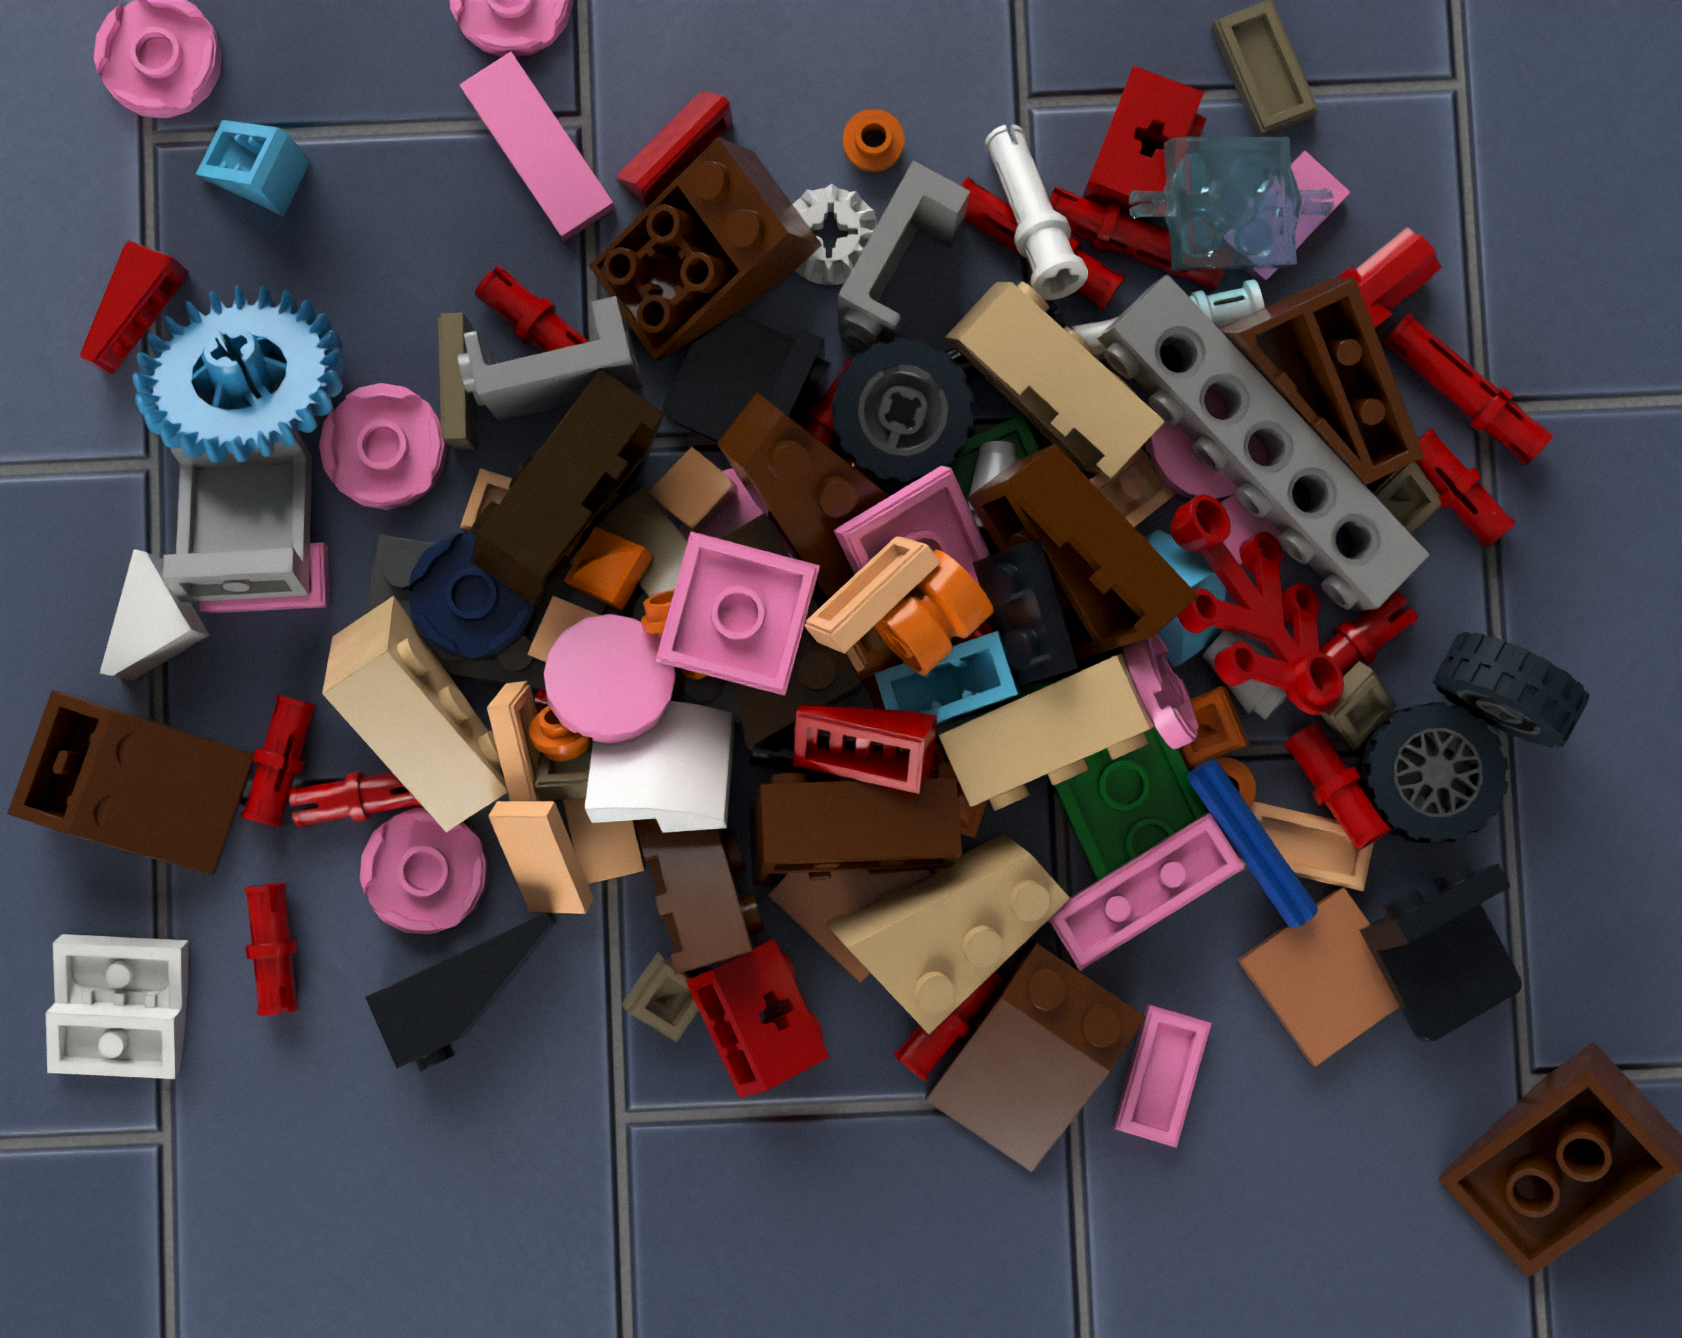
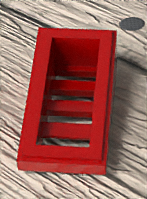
(132, 301)
(890, 727)

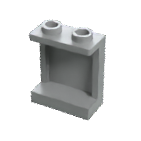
(922, 204)
(554, 376)
(242, 526)

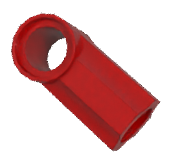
(1394, 273)

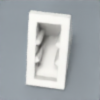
(149, 622)

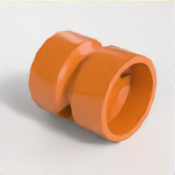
(932, 613)

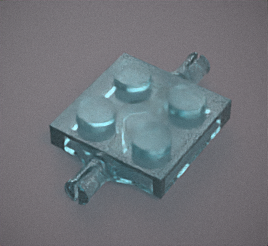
(1230, 203)

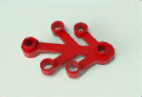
(1305, 673)

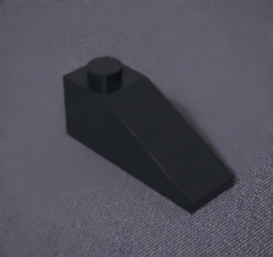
(447, 999)

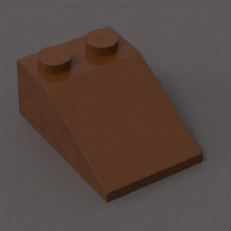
(1034, 1056)
(1565, 1161)

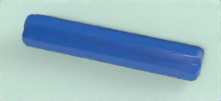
(1252, 843)

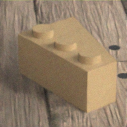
(1054, 379)
(413, 715)
(1048, 734)
(952, 928)

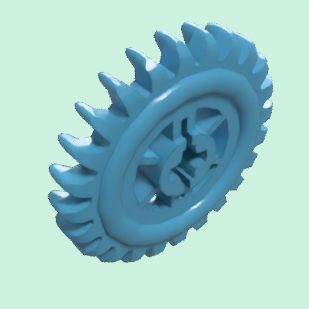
(218, 355)

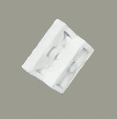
(668, 773)
(118, 1006)

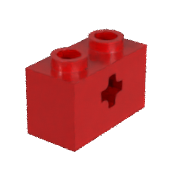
(1148, 110)
(754, 1050)

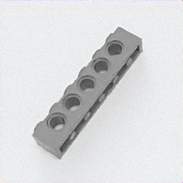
(1382, 547)

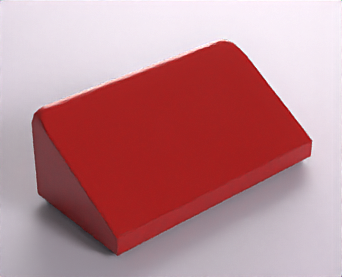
(676, 146)

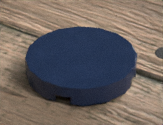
(477, 617)

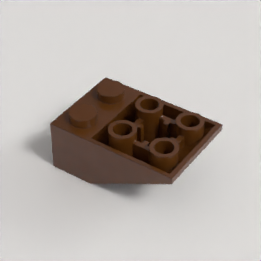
(704, 249)
(131, 783)

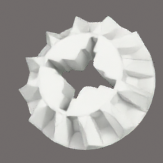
(851, 216)

